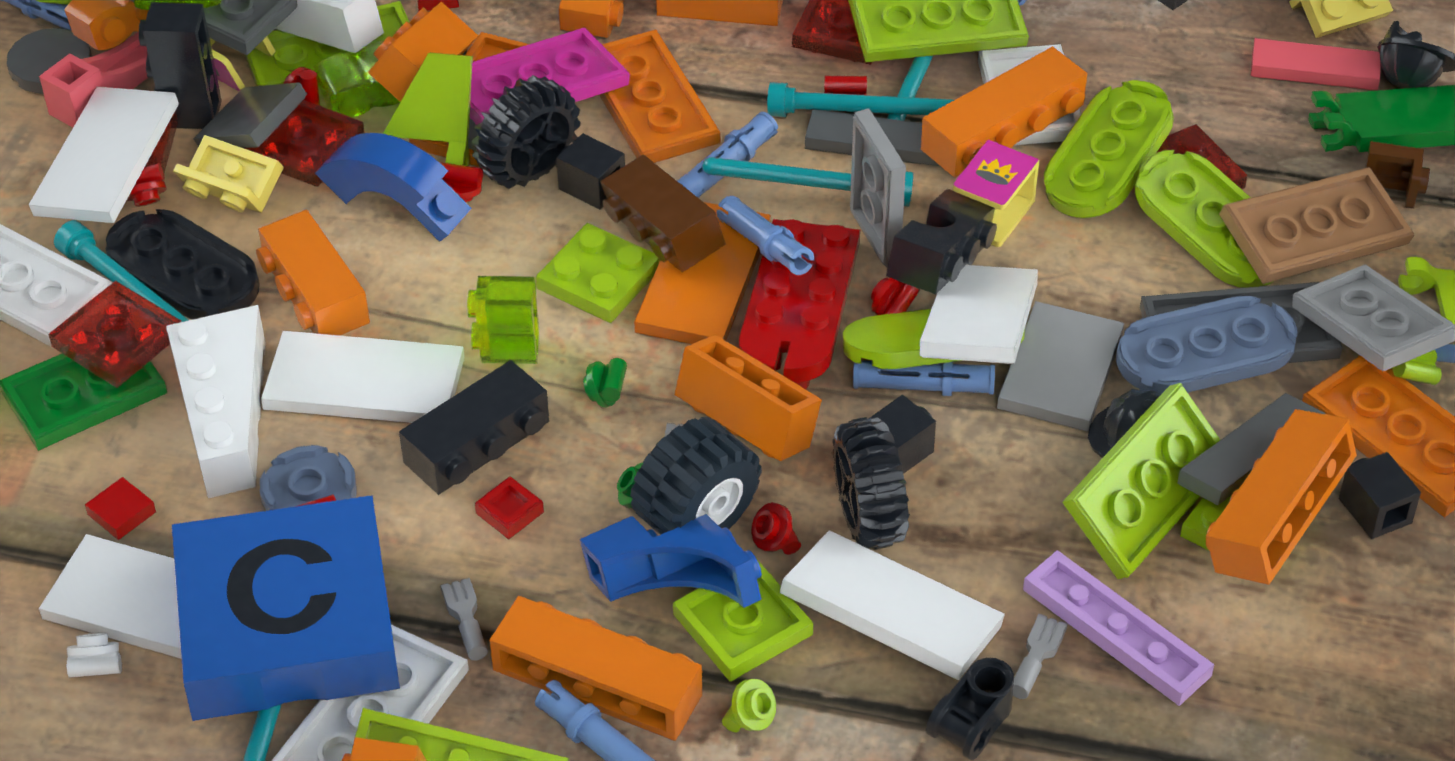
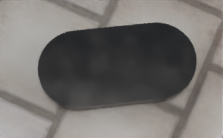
(183, 263)

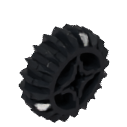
(525, 131)
(870, 483)

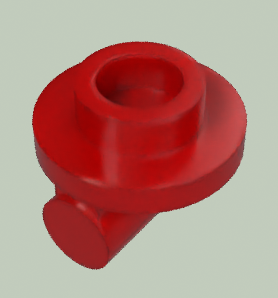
(309, 82)
(845, 85)
(464, 180)
(148, 186)
(892, 296)
(774, 530)

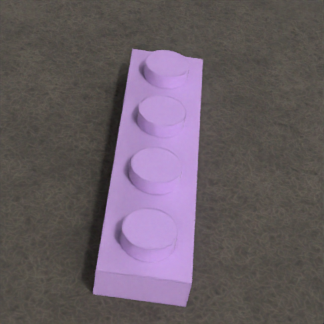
(1118, 627)

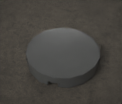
(41, 51)

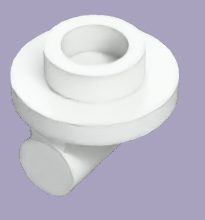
(93, 656)

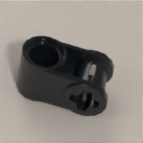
(970, 714)

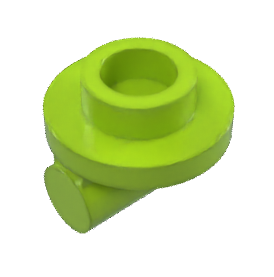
(1420, 369)
(751, 707)

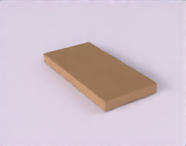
(1316, 225)

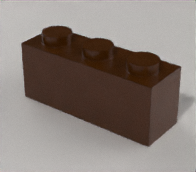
(662, 213)

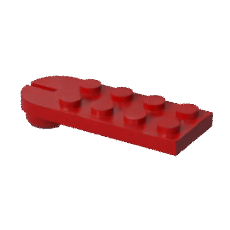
(801, 311)

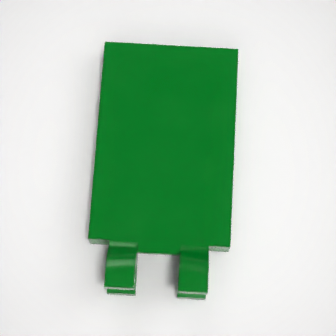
(1393, 116)

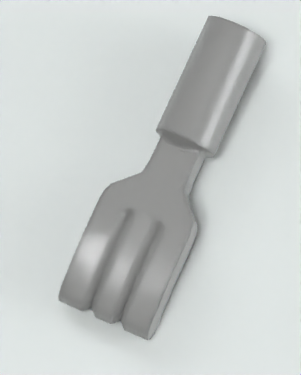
(462, 605)
(1041, 644)

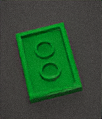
(66, 398)

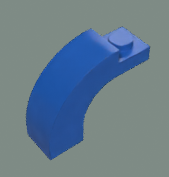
(399, 171)

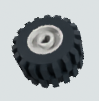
(696, 474)

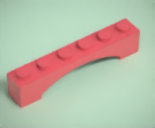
(73, 80)

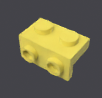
(1337, 15)
(231, 174)

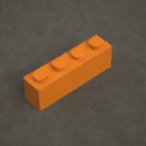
(1004, 109)
(1281, 496)
(597, 666)

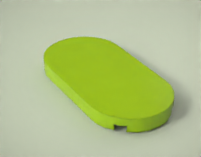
(1107, 149)
(1185, 200)
(889, 340)

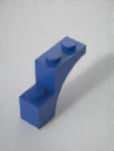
(697, 555)

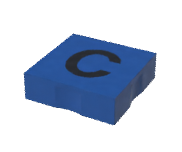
(282, 607)

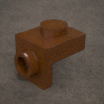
(1399, 169)

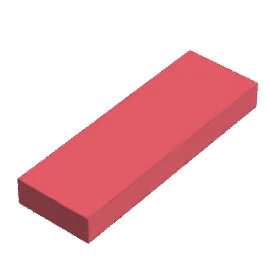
(1316, 64)

